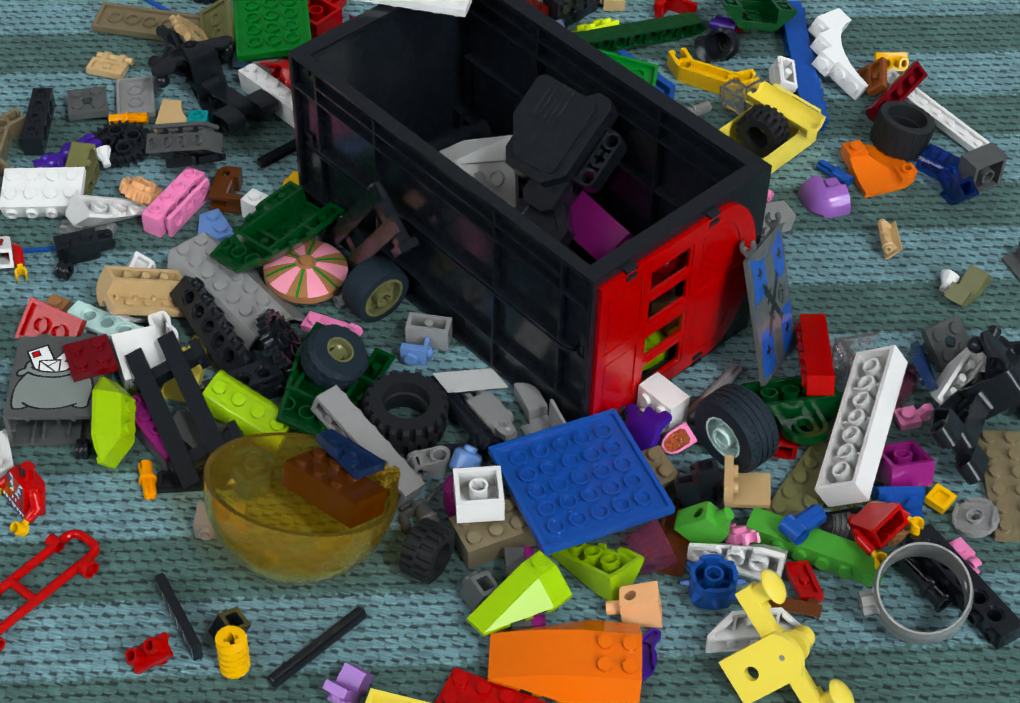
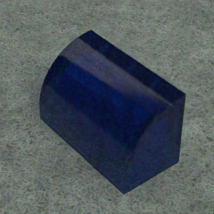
(934, 159)

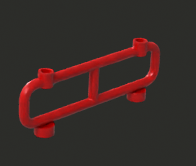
(84, 566)

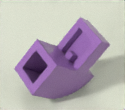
(349, 685)

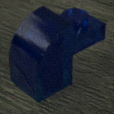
(954, 187)

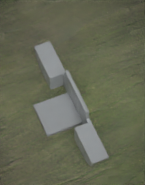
(536, 409)

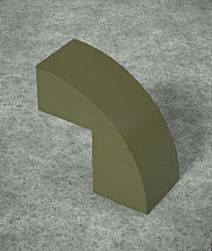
(970, 286)

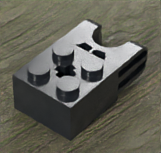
(570, 10)

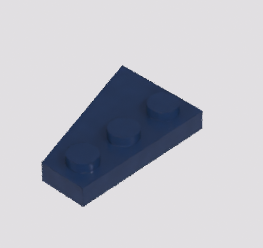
(922, 366)
(350, 455)

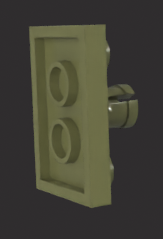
(218, 20)

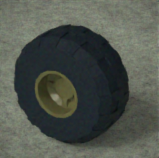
(334, 357)

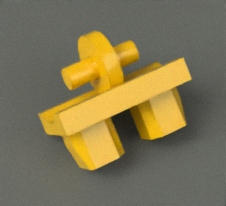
(895, 60)

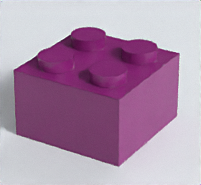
(905, 465)

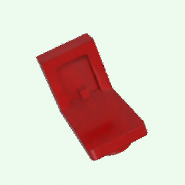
(677, 6)

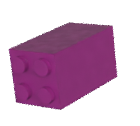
(596, 227)

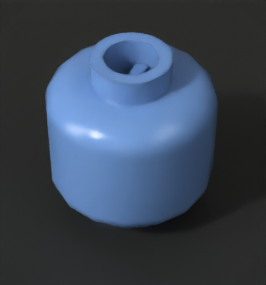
(465, 457)

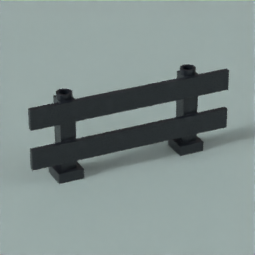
(390, 229)
(179, 366)

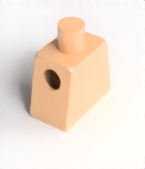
(638, 605)

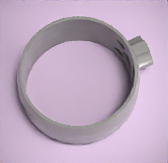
(872, 605)

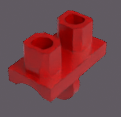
(150, 653)

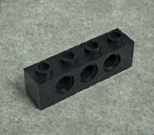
(38, 121)

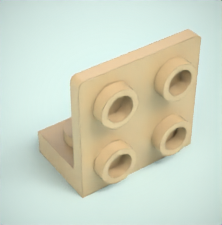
(745, 489)

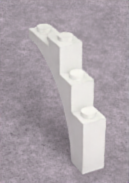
(831, 55)

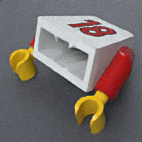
(12, 255)

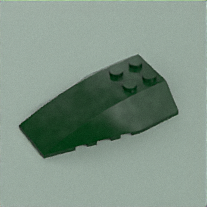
(759, 14)
(275, 229)
(302, 391)

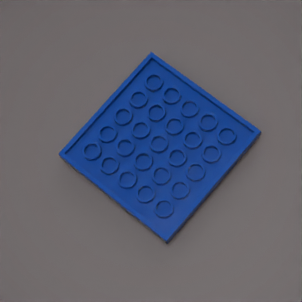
(580, 481)

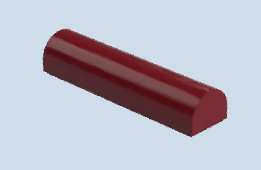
(899, 88)

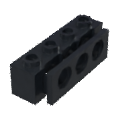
(261, 376)

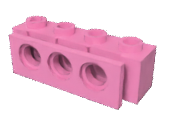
(154, 216)

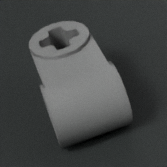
(430, 461)

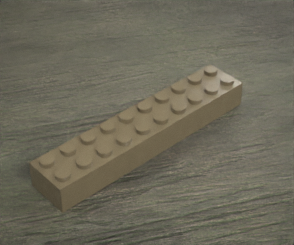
(486, 540)

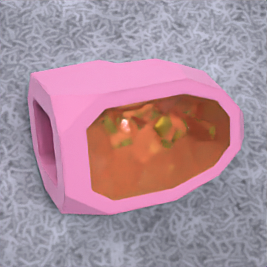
(677, 439)

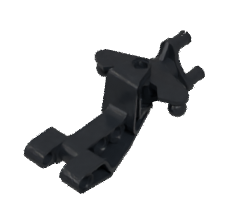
(207, 80)
(963, 414)

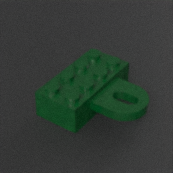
(794, 408)

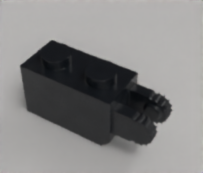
(83, 245)

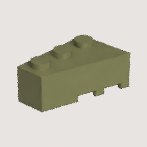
(85, 156)

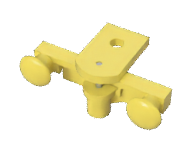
(779, 652)

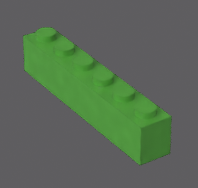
(820, 548)

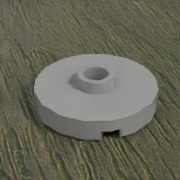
(974, 508)

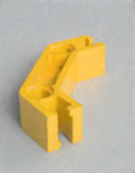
(704, 75)

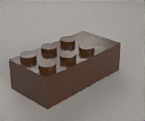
(332, 489)

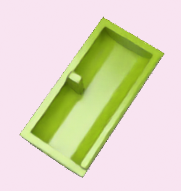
(233, 400)

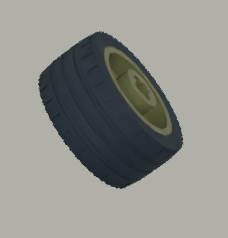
(374, 288)

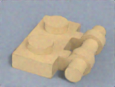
(109, 65)

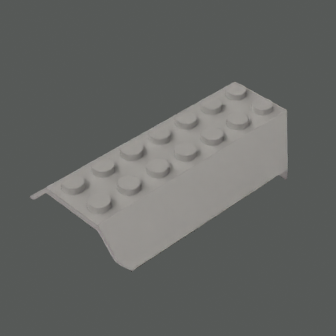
(238, 295)

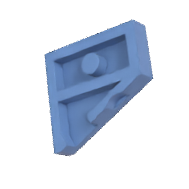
(215, 225)

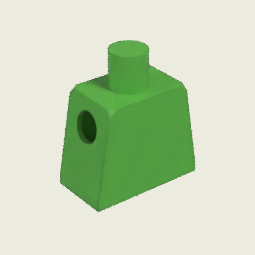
(704, 523)

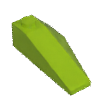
(601, 568)
(526, 592)

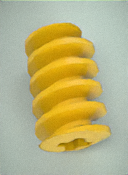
(232, 652)

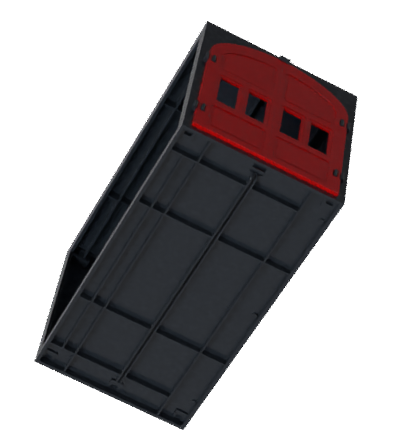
(514, 292)

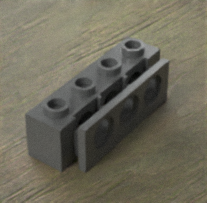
(184, 138)

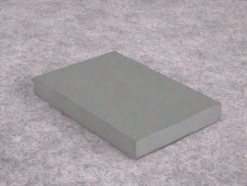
(136, 95)

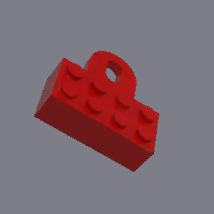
(325, 15)

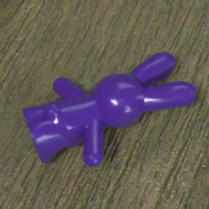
(59, 159)

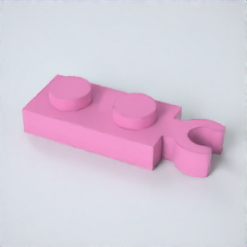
(741, 534)

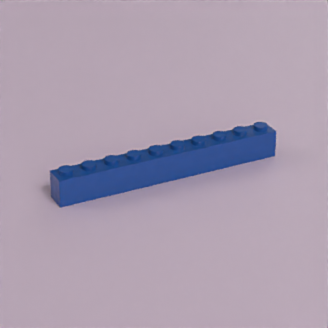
(797, 47)

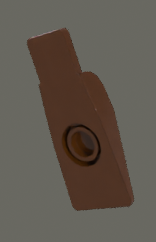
(677, 542)

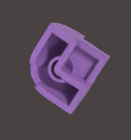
(825, 197)

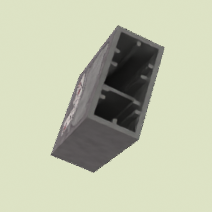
(43, 399)

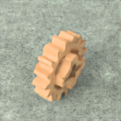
(139, 190)

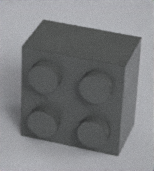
(984, 166)

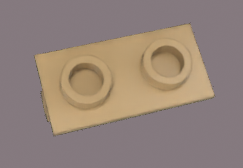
(889, 238)

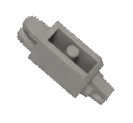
(492, 413)

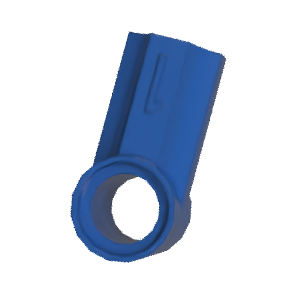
(798, 527)

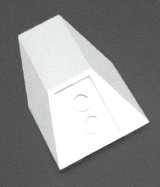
(487, 163)

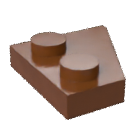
(875, 76)

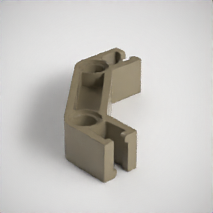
(10, 128)

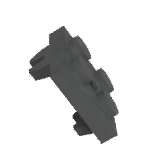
(97, 108)
(935, 341)

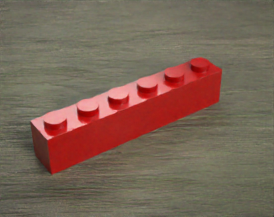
(815, 355)

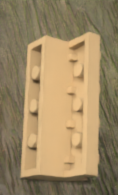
(138, 290)

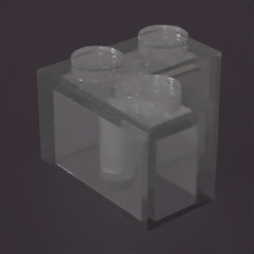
(734, 95)

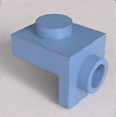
(416, 354)

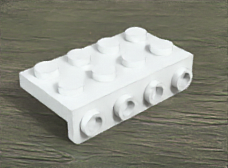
(40, 191)

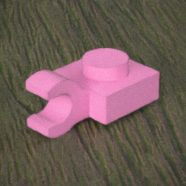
(911, 418)
(966, 553)

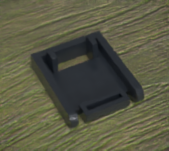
(186, 161)

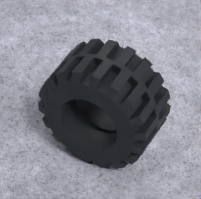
(770, 122)
(427, 550)

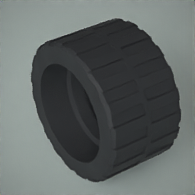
(902, 130)

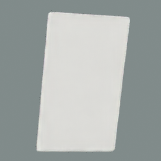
(470, 380)

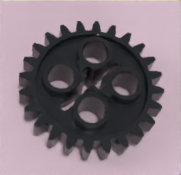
(125, 140)
(278, 338)

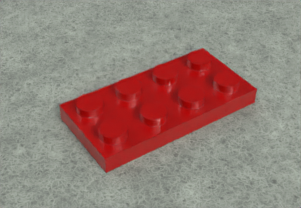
(470, 688)

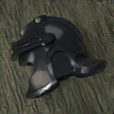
(718, 45)

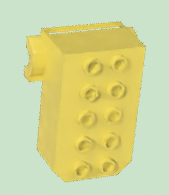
(802, 120)

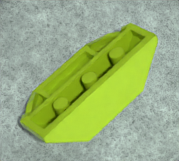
(112, 422)

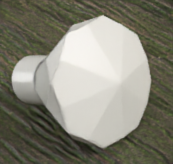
(103, 154)
(947, 277)

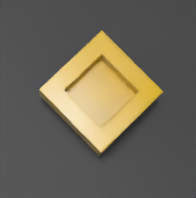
(940, 498)

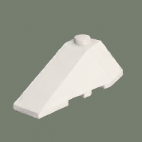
(99, 210)
(748, 559)

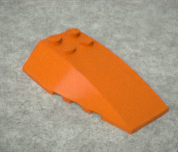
(570, 661)

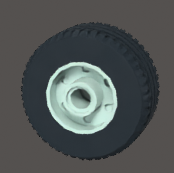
(737, 424)

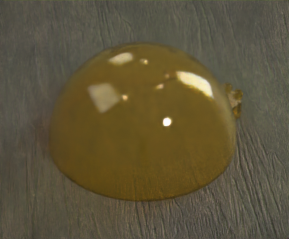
(273, 527)

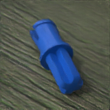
(832, 171)

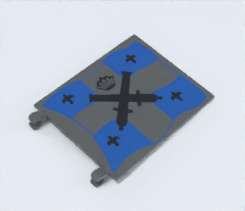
(769, 299)

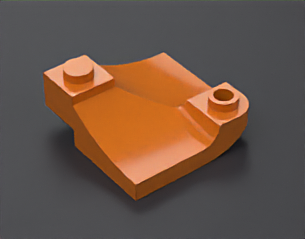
(874, 170)

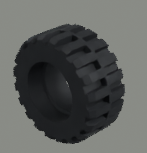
(409, 391)

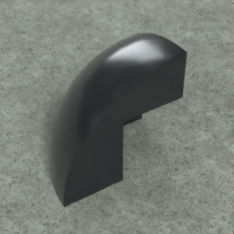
(700, 484)

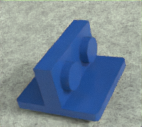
(909, 497)

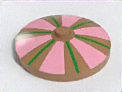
(307, 274)

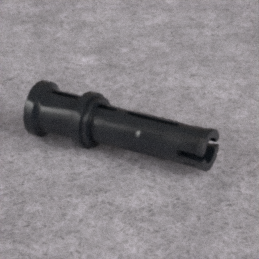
(928, 588)

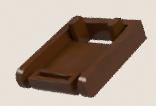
(798, 607)

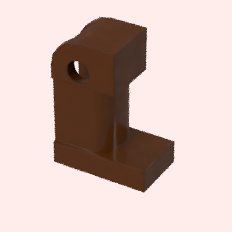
(224, 188)

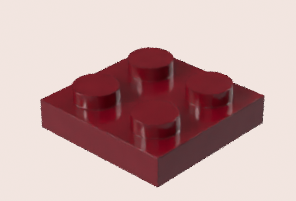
(90, 357)

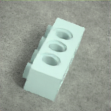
(100, 321)

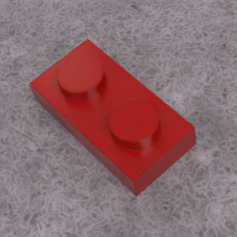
(803, 580)

